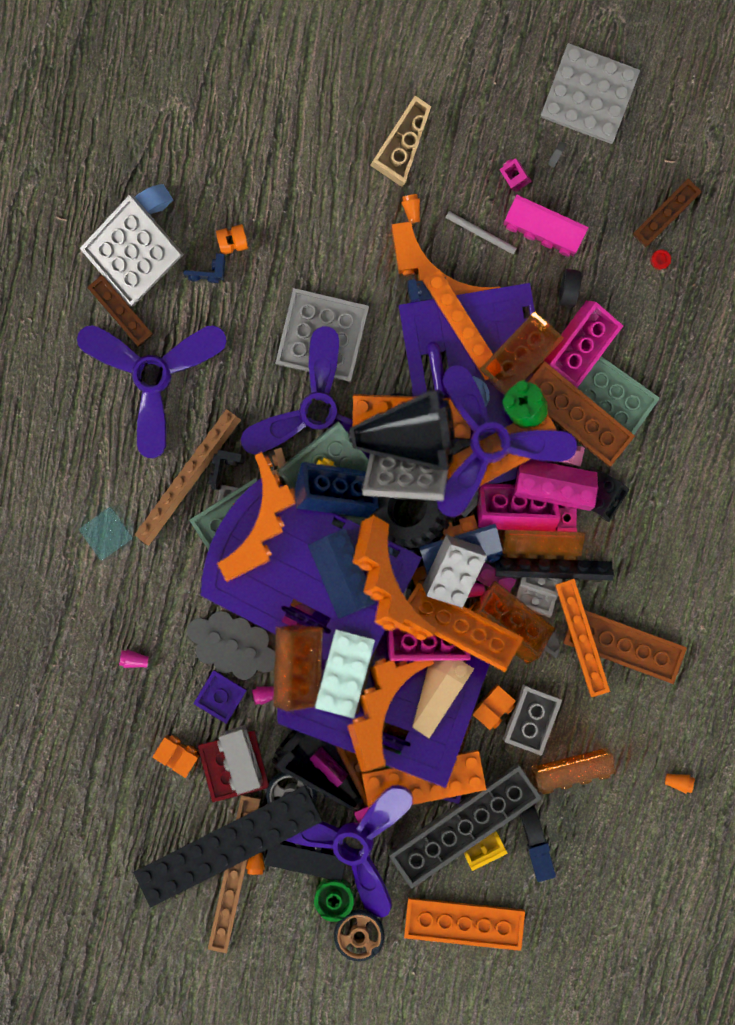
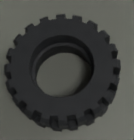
(415, 536)

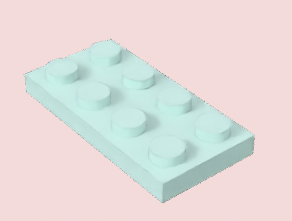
(344, 673)

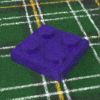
(220, 696)

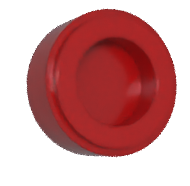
(660, 259)

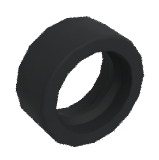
(570, 287)
(532, 826)

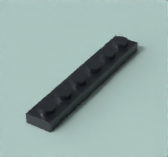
(554, 568)

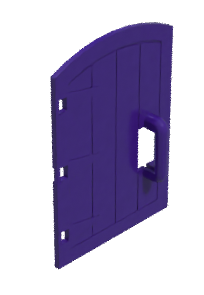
(426, 331)
(268, 590)
(419, 756)

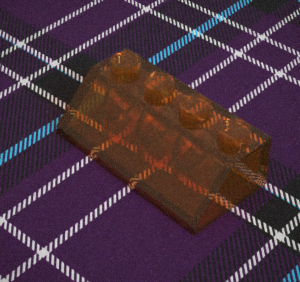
(522, 353)
(542, 543)
(509, 612)
(297, 667)
(573, 770)

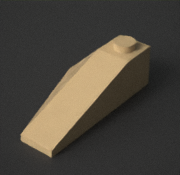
(440, 688)

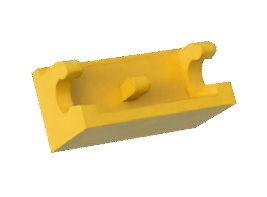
(485, 851)

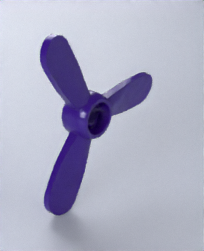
(187, 354)
(322, 368)
(535, 445)
(381, 815)

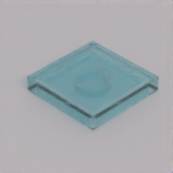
(106, 533)

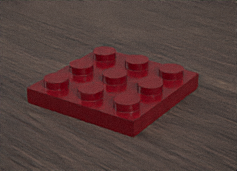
(215, 771)

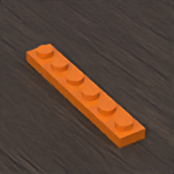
(458, 319)
(582, 638)

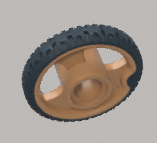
(372, 947)

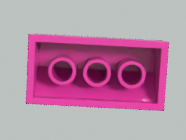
(545, 226)
(584, 342)
(556, 484)
(509, 512)
(405, 647)

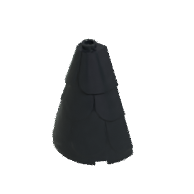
(410, 432)
(294, 760)

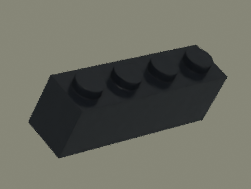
(305, 860)

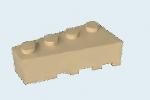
(400, 147)

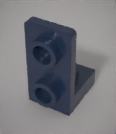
(218, 266)
(418, 291)
(541, 861)

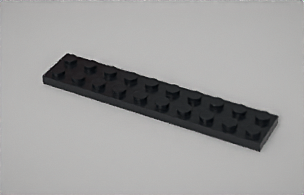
(228, 846)

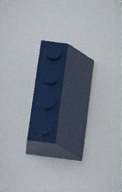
(333, 490)
(485, 537)
(339, 574)

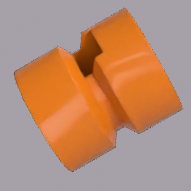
(239, 239)

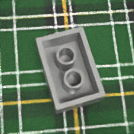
(454, 571)
(532, 719)
(240, 759)

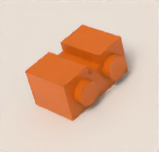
(465, 525)
(493, 707)
(176, 755)

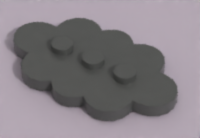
(232, 645)

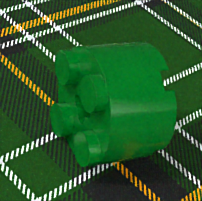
(525, 404)
(323, 901)

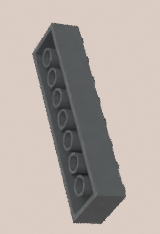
(464, 825)

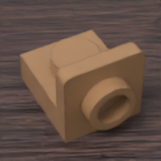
(278, 459)

